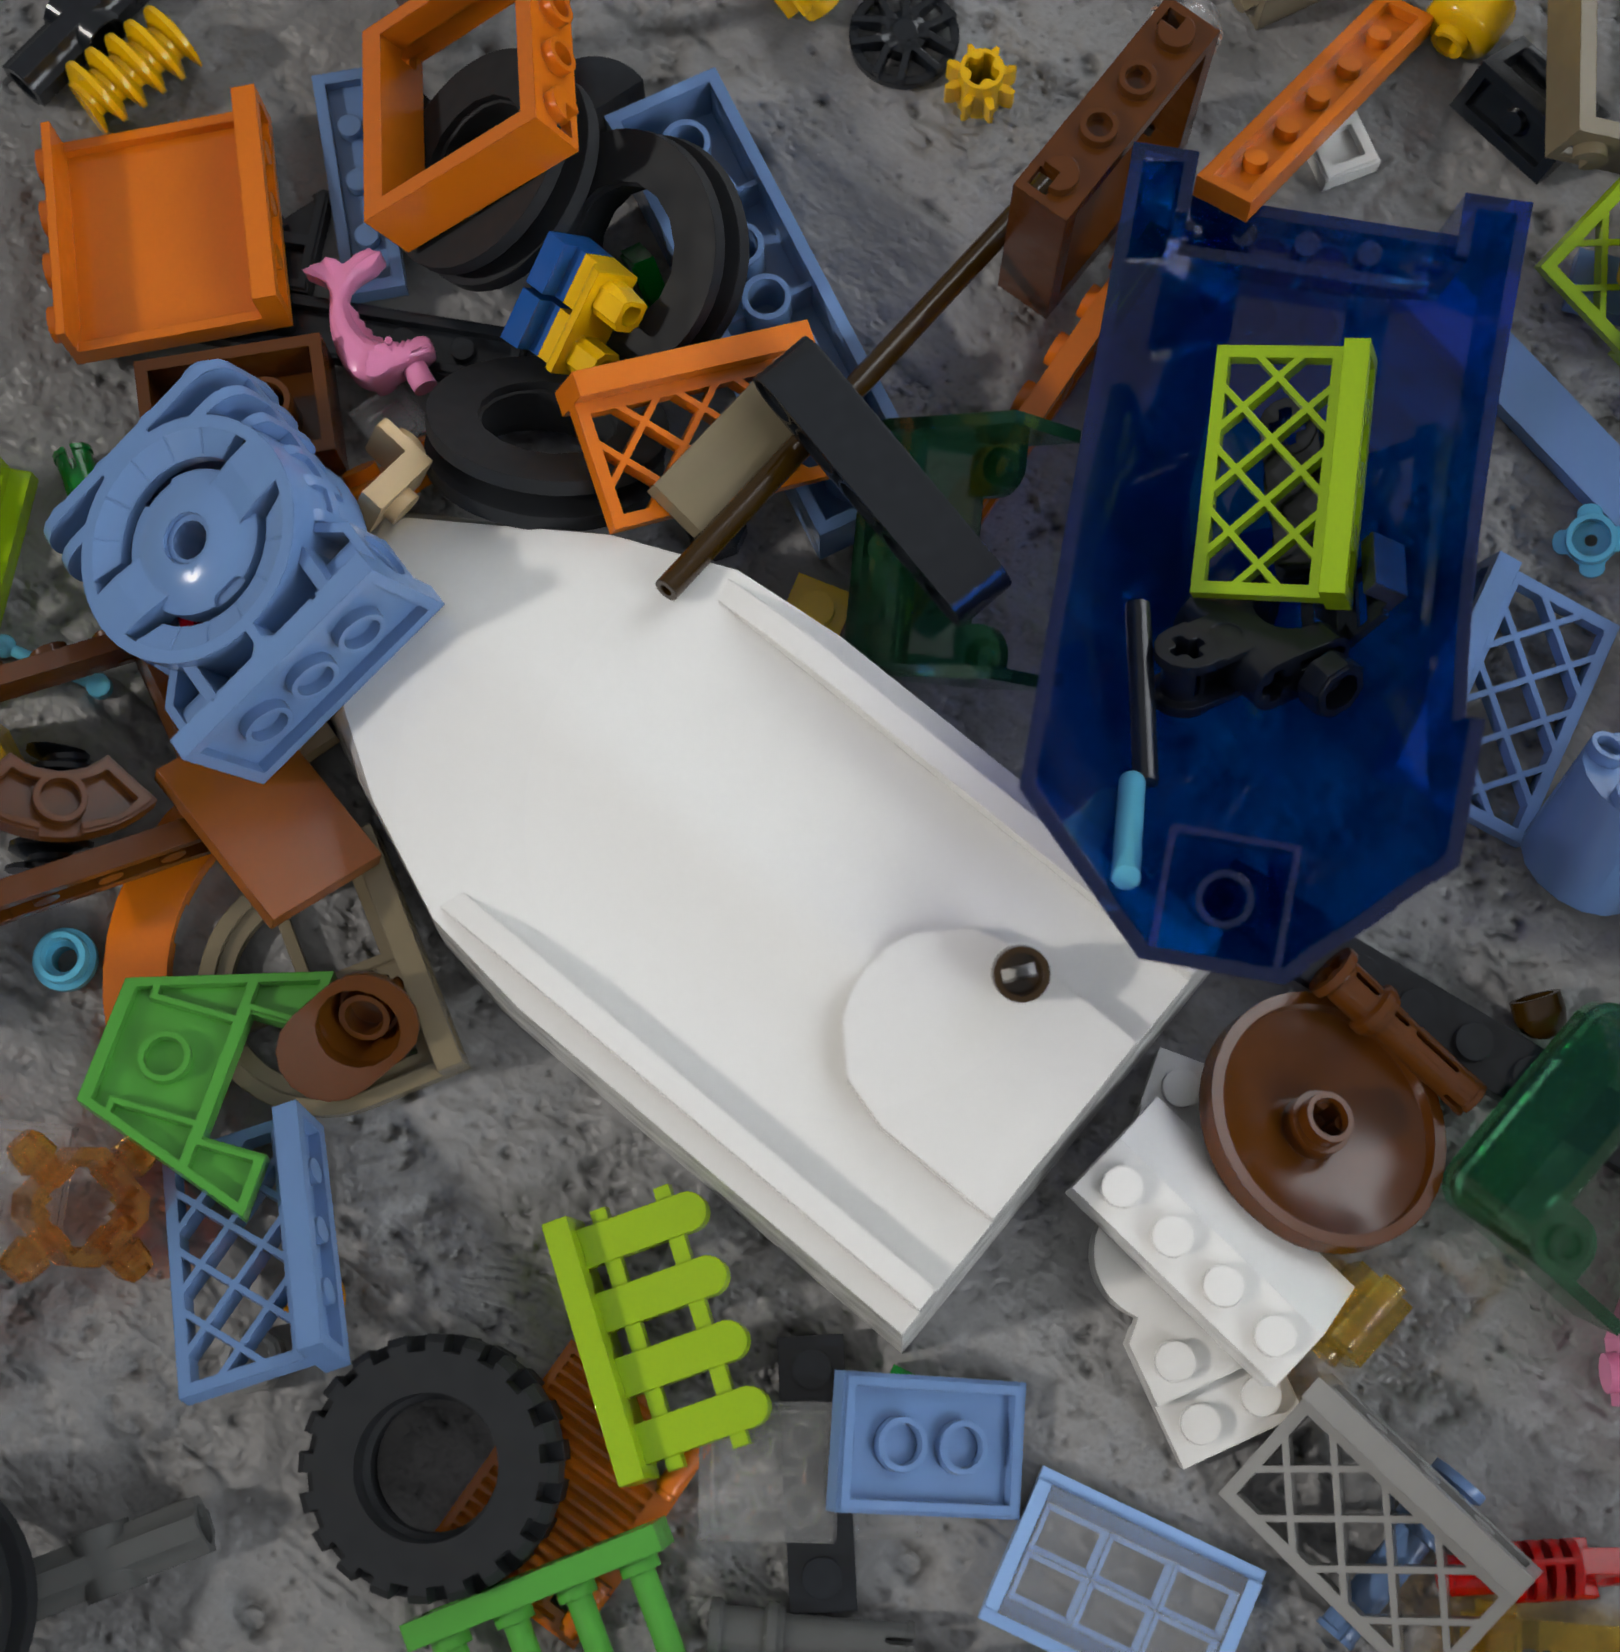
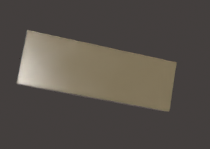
(720, 461)

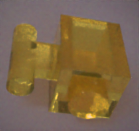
(1364, 1319)

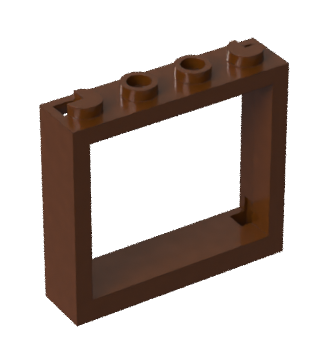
(1088, 158)
(114, 861)

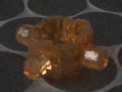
(110, 1243)

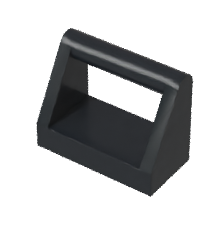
(1509, 109)

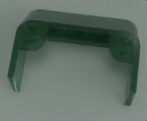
(887, 610)
(1541, 1152)

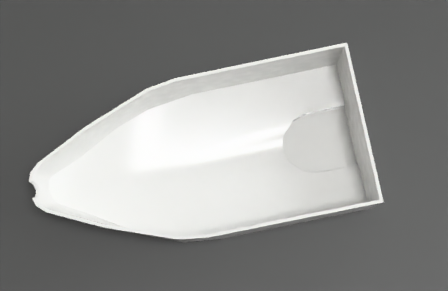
(749, 897)

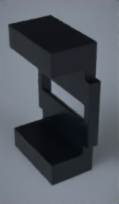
(1383, 583)

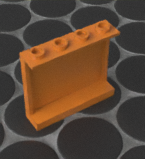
(164, 233)

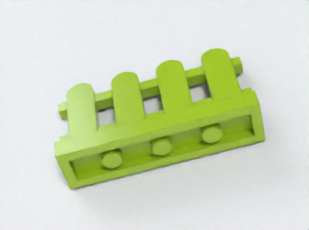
(620, 1378)

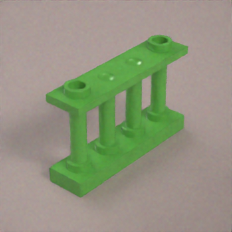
(573, 1583)

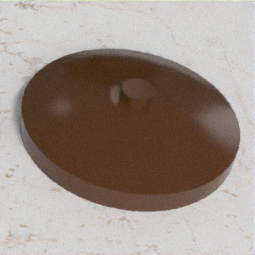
(1320, 1127)

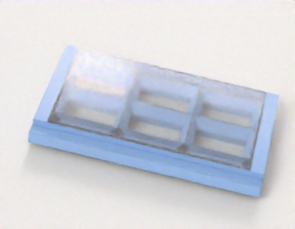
(1114, 1579)

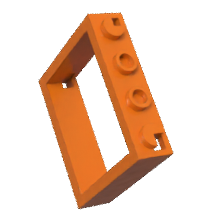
(420, 203)

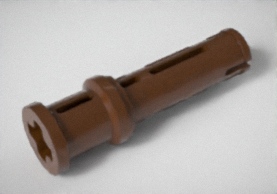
(1377, 1013)

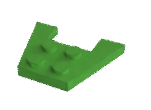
(171, 1064)

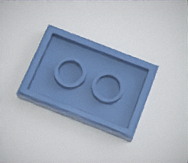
(925, 1446)

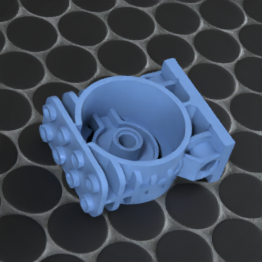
(236, 526)

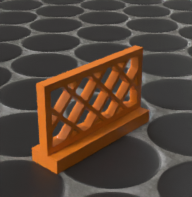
(660, 378)

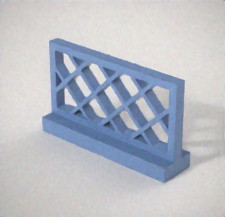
(1494, 588)
(309, 1258)

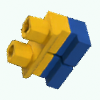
(574, 305)

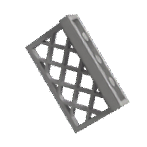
(1416, 1487)

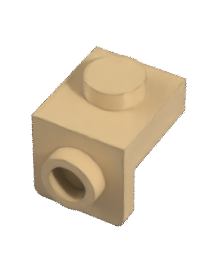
(405, 467)

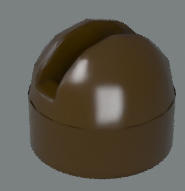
(1021, 988)
(1540, 1013)

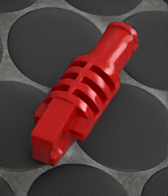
(1568, 1567)

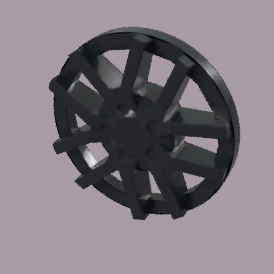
(904, 40)

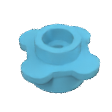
(1572, 540)

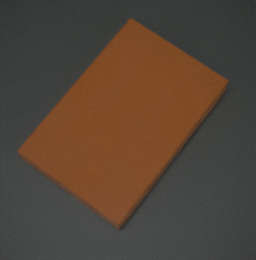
(275, 840)

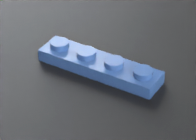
(341, 131)

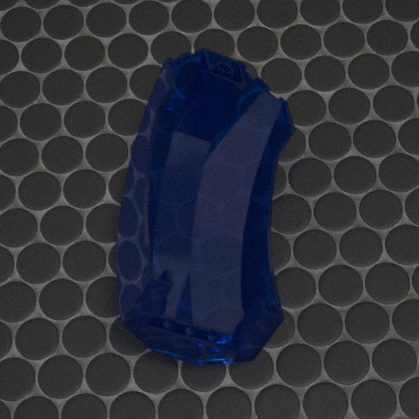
(1275, 822)

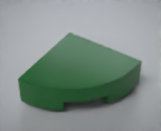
(643, 265)

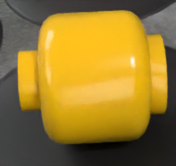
(1469, 26)

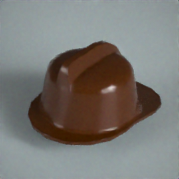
(347, 1036)

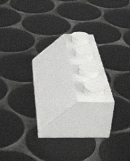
(1187, 1231)

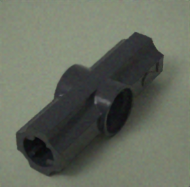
(67, 32)

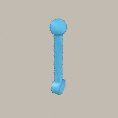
(97, 685)

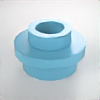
(47, 955)

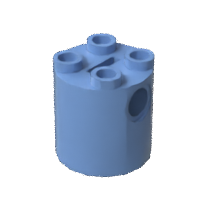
(1576, 833)

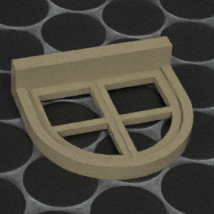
(401, 954)

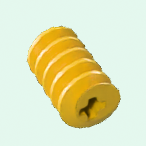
(130, 66)

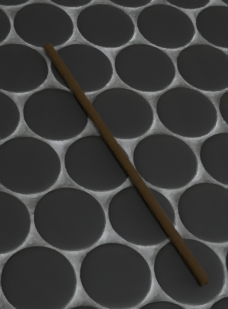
(863, 379)

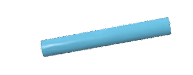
(1128, 831)

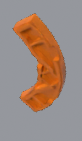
(147, 921)

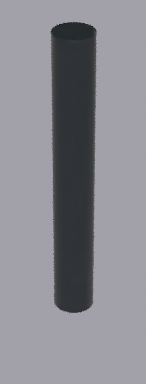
(1142, 690)

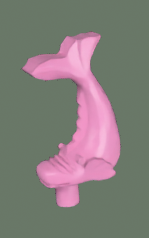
(369, 359)

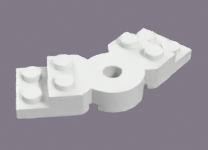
(1190, 1380)

